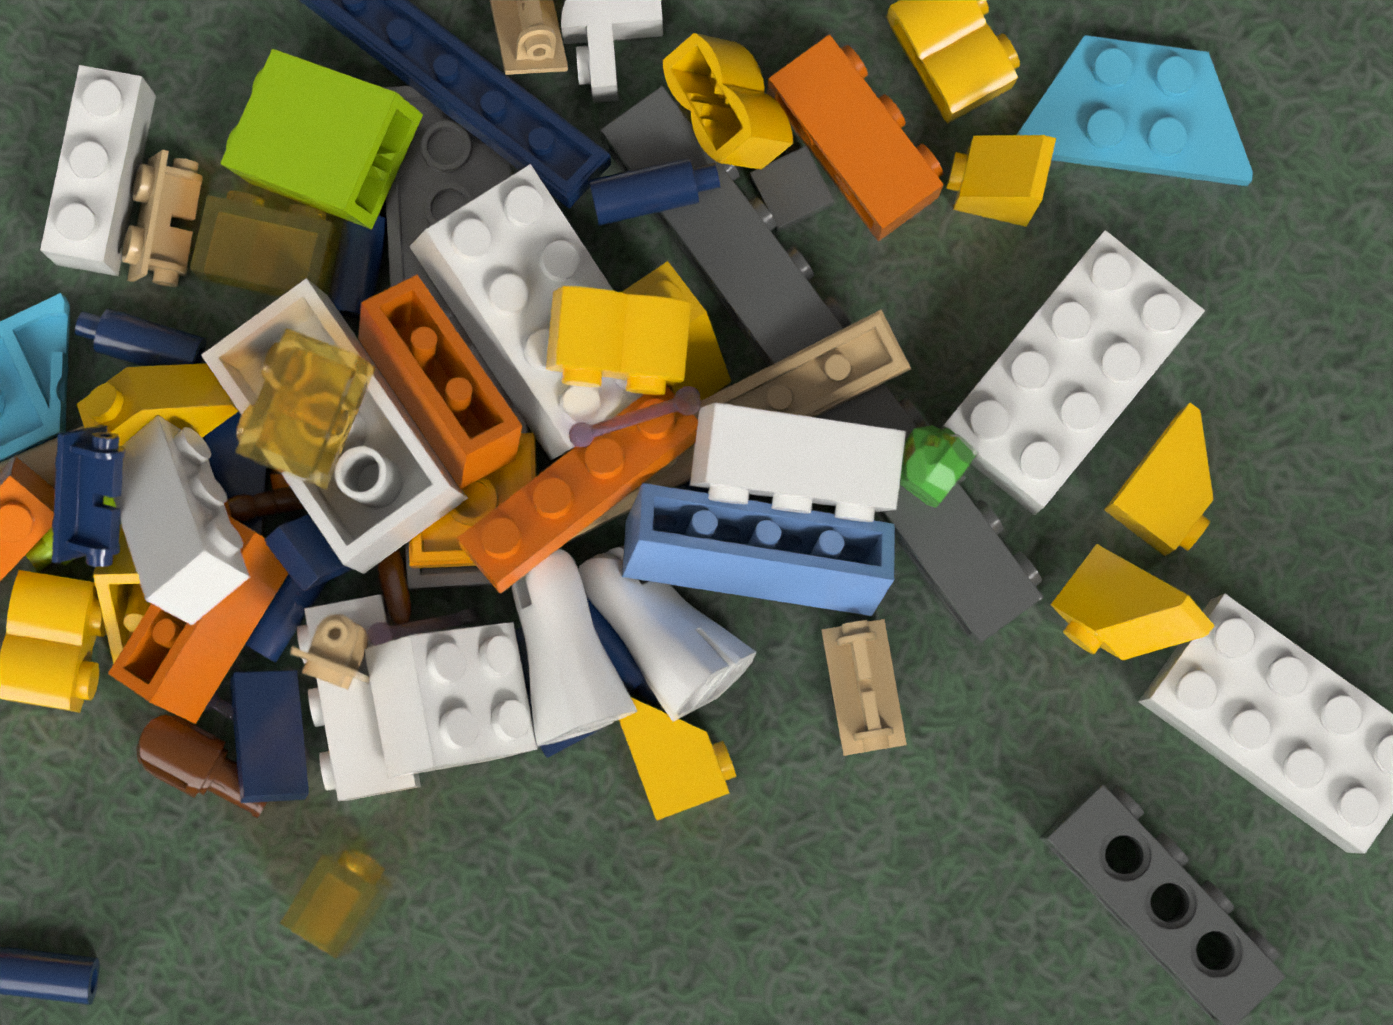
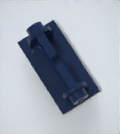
(86, 471)

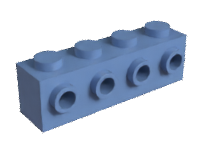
(758, 550)

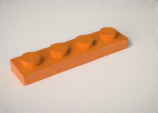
(574, 493)

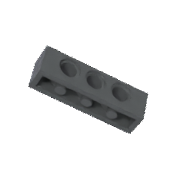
(1221, 991)

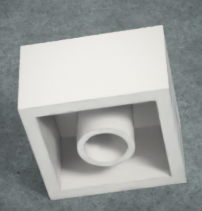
(450, 699)

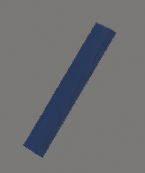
(470, 91)

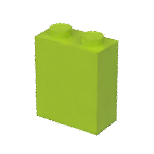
(321, 138)

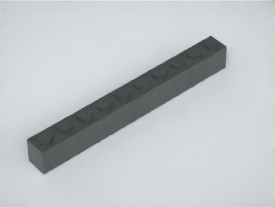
(781, 314)

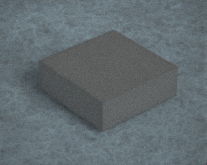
(792, 188)

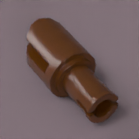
(190, 760)

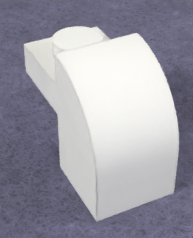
(600, 24)

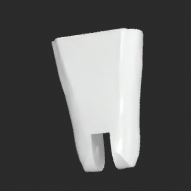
(676, 647)
(569, 670)

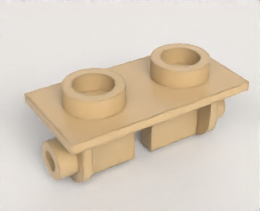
(528, 36)
(163, 195)
(336, 651)
(863, 686)

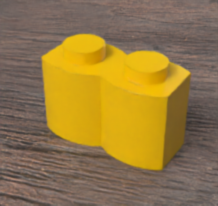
(954, 52)
(727, 101)
(619, 338)
(51, 642)

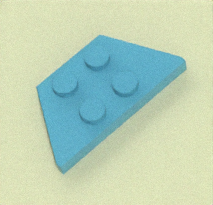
(1142, 113)
(33, 375)

